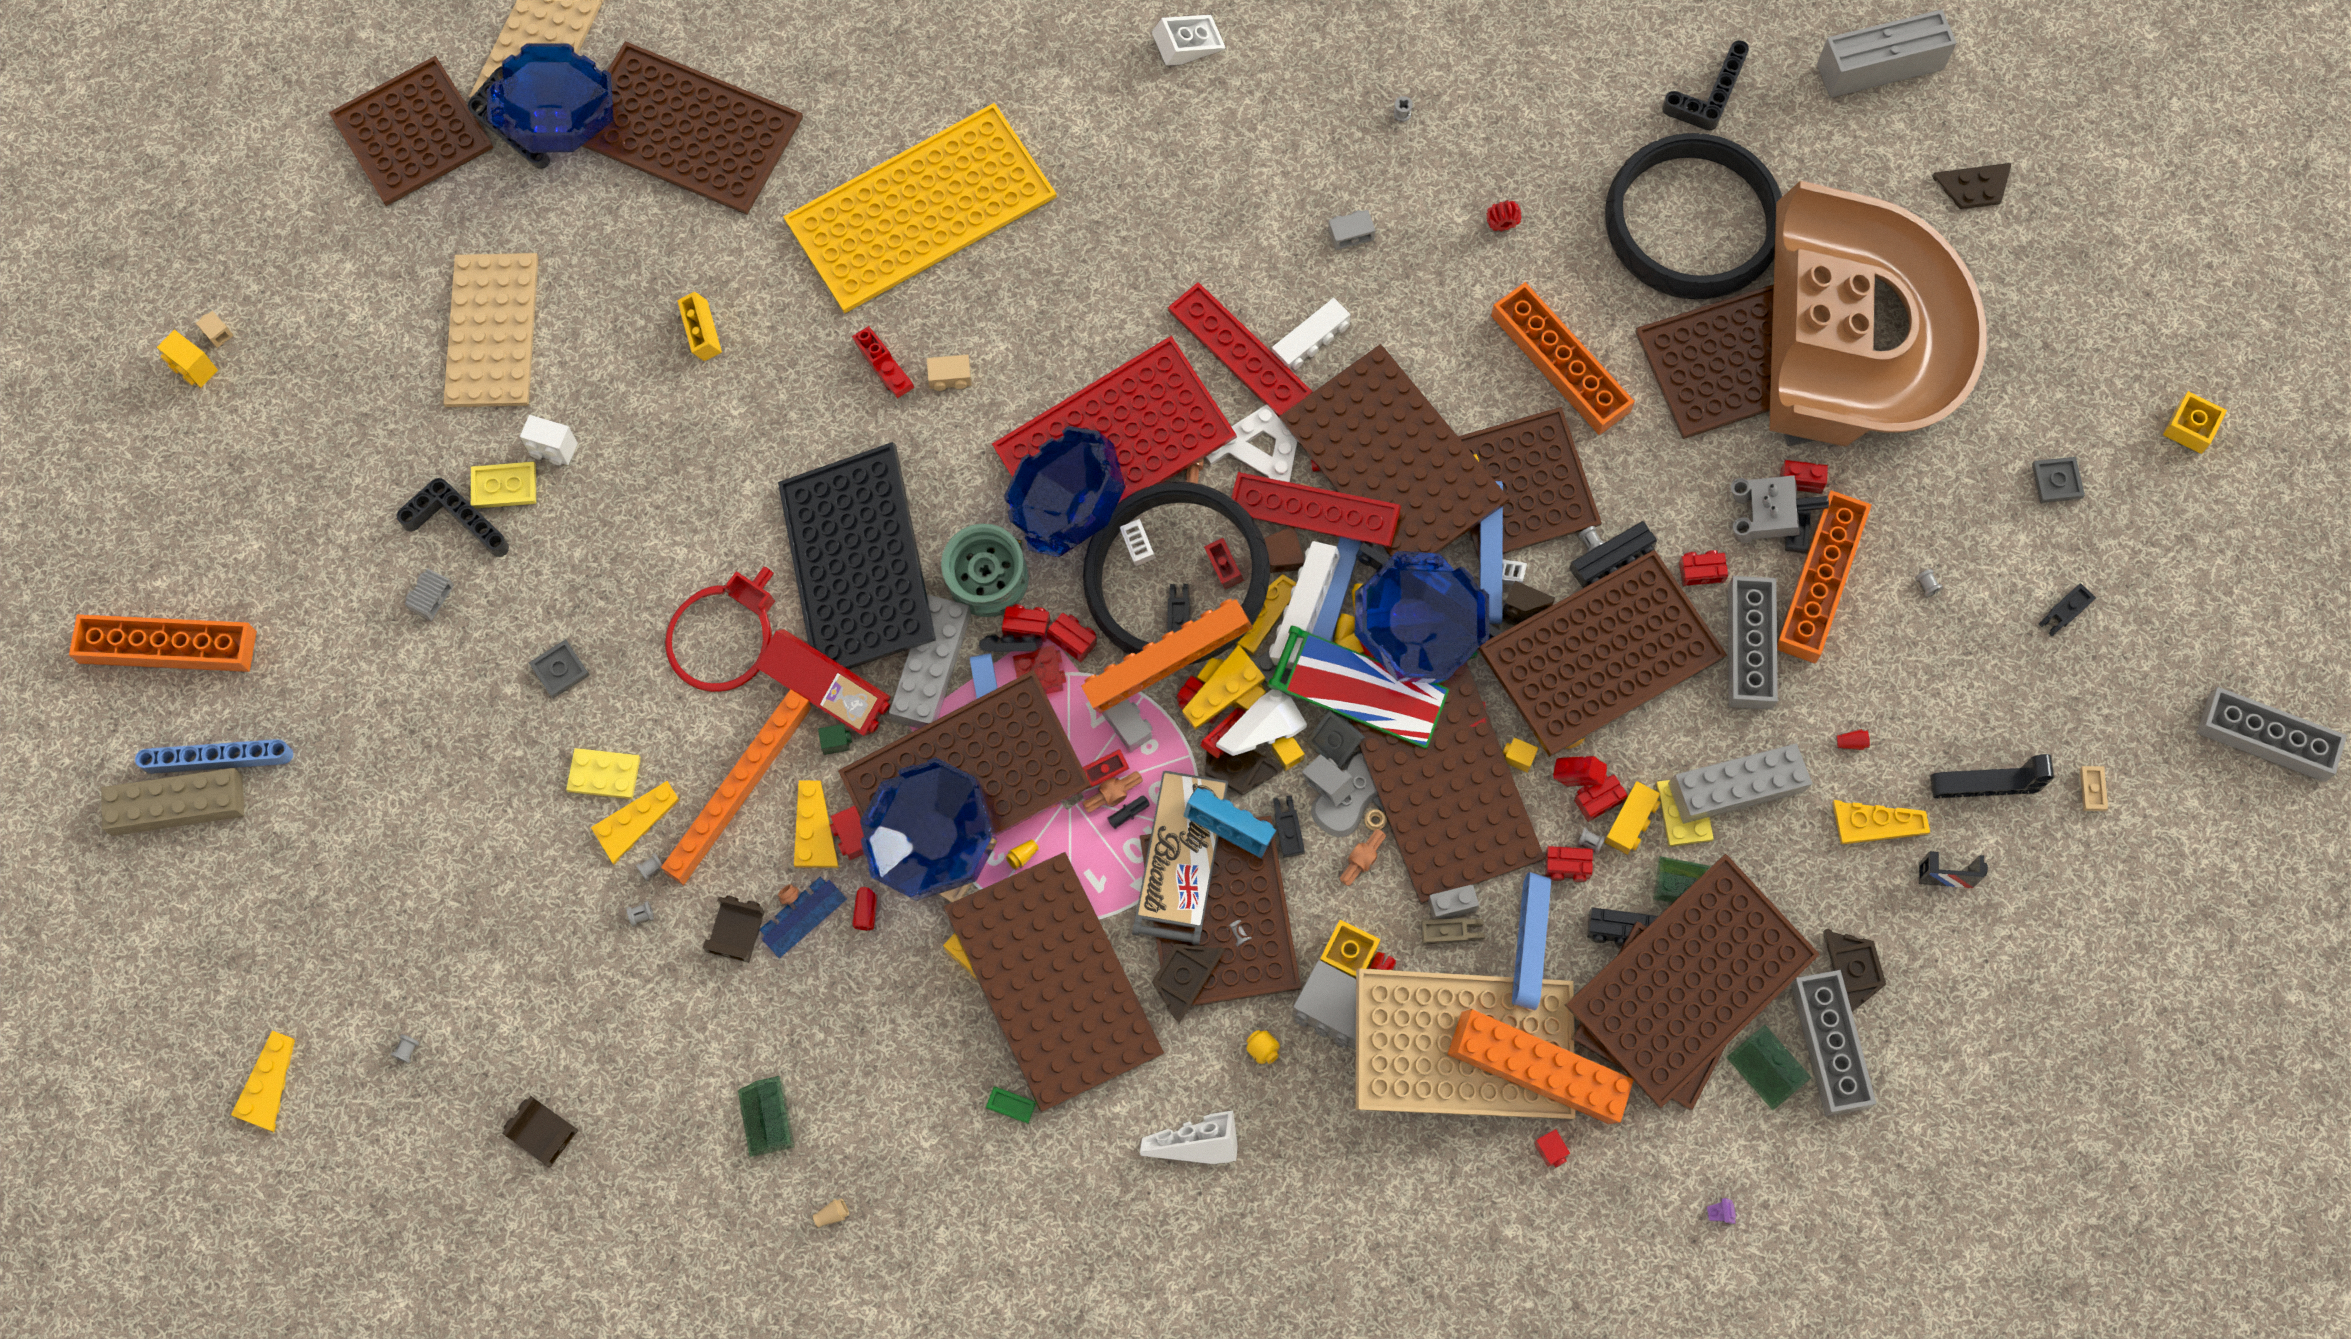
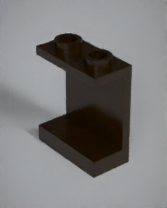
(735, 929)
(539, 1131)

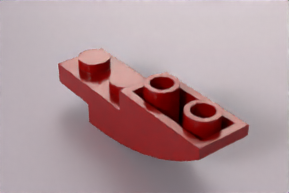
(882, 362)

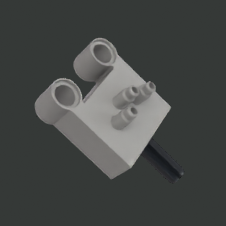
(1773, 507)

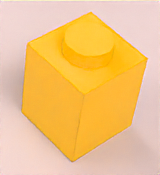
(1287, 752)
(1520, 754)

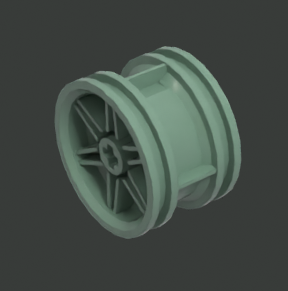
(977, 540)

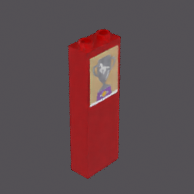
(824, 682)

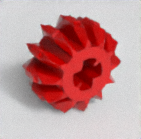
(1503, 215)

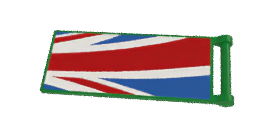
(1359, 688)

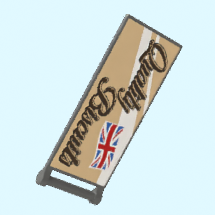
(1177, 861)

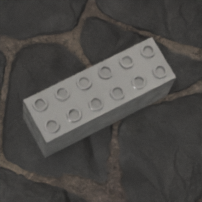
(1886, 53)
(1329, 1005)

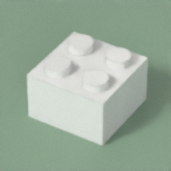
(548, 440)

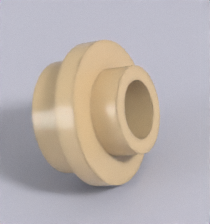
(1378, 814)

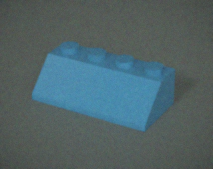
(1229, 822)

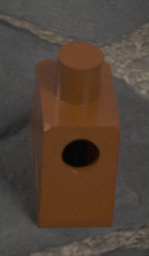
(1284, 551)

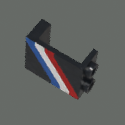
(1931, 874)

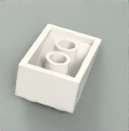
(1187, 38)

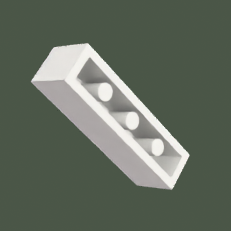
(1312, 334)

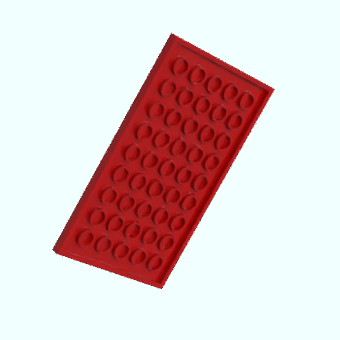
(1147, 408)

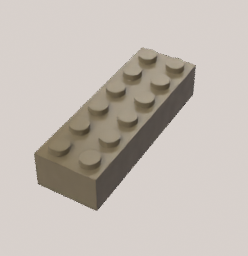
(172, 802)

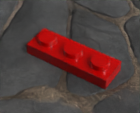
(1211, 739)

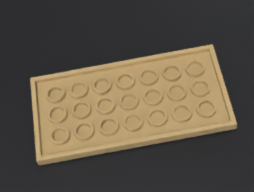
(540, 23)
(491, 330)

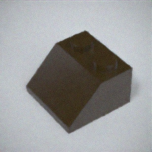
(1524, 603)

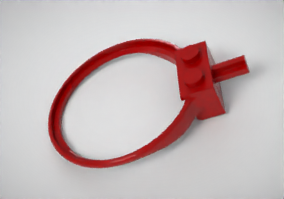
(748, 594)

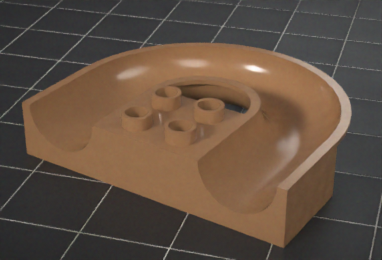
(1823, 357)

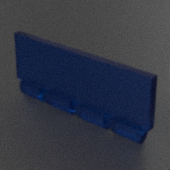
(799, 922)

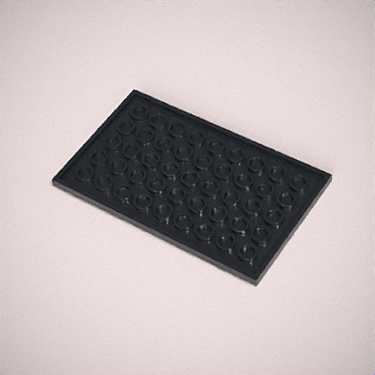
(857, 558)

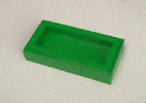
(1011, 1105)

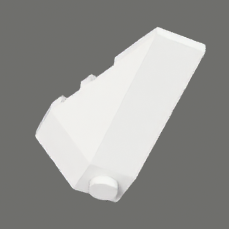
(1266, 720)
(1204, 1142)

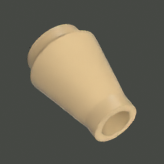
(831, 1213)

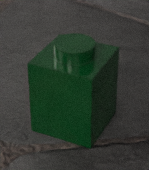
(834, 739)

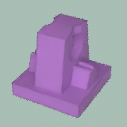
(1722, 1211)

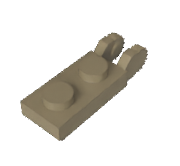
(1450, 930)

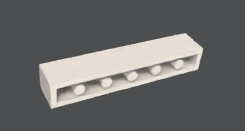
(1306, 597)

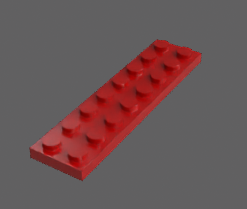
(1239, 349)
(1317, 509)

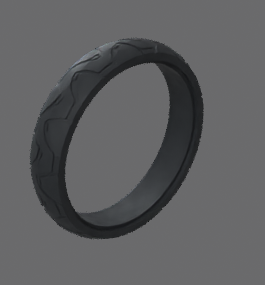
(1701, 147)
(1153, 497)

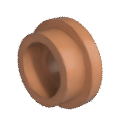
(788, 894)

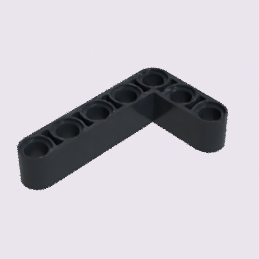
(1720, 93)
(479, 99)
(459, 512)
(2029, 778)

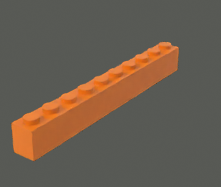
(736, 787)

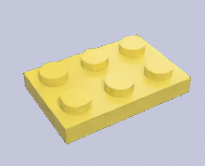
(503, 485)
(603, 773)
(1677, 832)

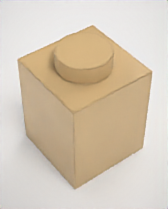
(214, 329)

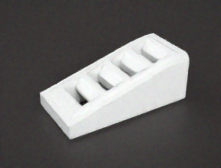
(1145, 556)
(1513, 565)

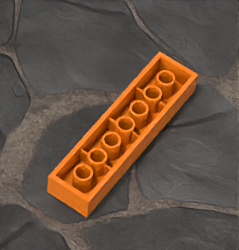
(1562, 358)
(1823, 577)
(163, 643)
(1166, 656)
(1540, 1066)

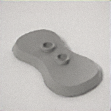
(1346, 817)

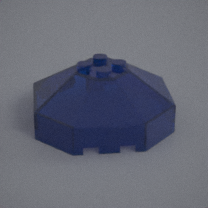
(550, 98)
(1065, 491)
(1421, 617)
(927, 830)

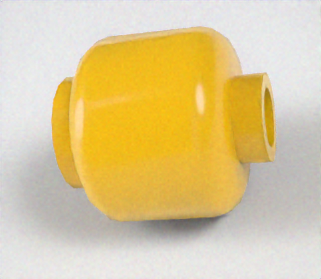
(1263, 1047)

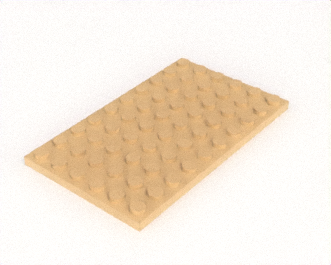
(1407, 1030)

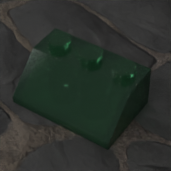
(1675, 877)
(1768, 1067)
(766, 1116)

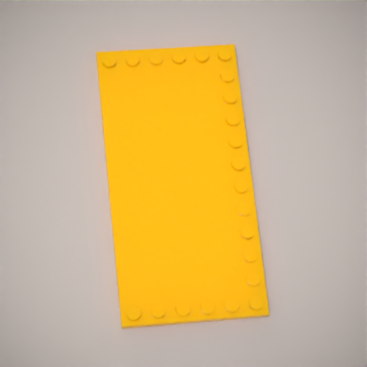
(919, 207)

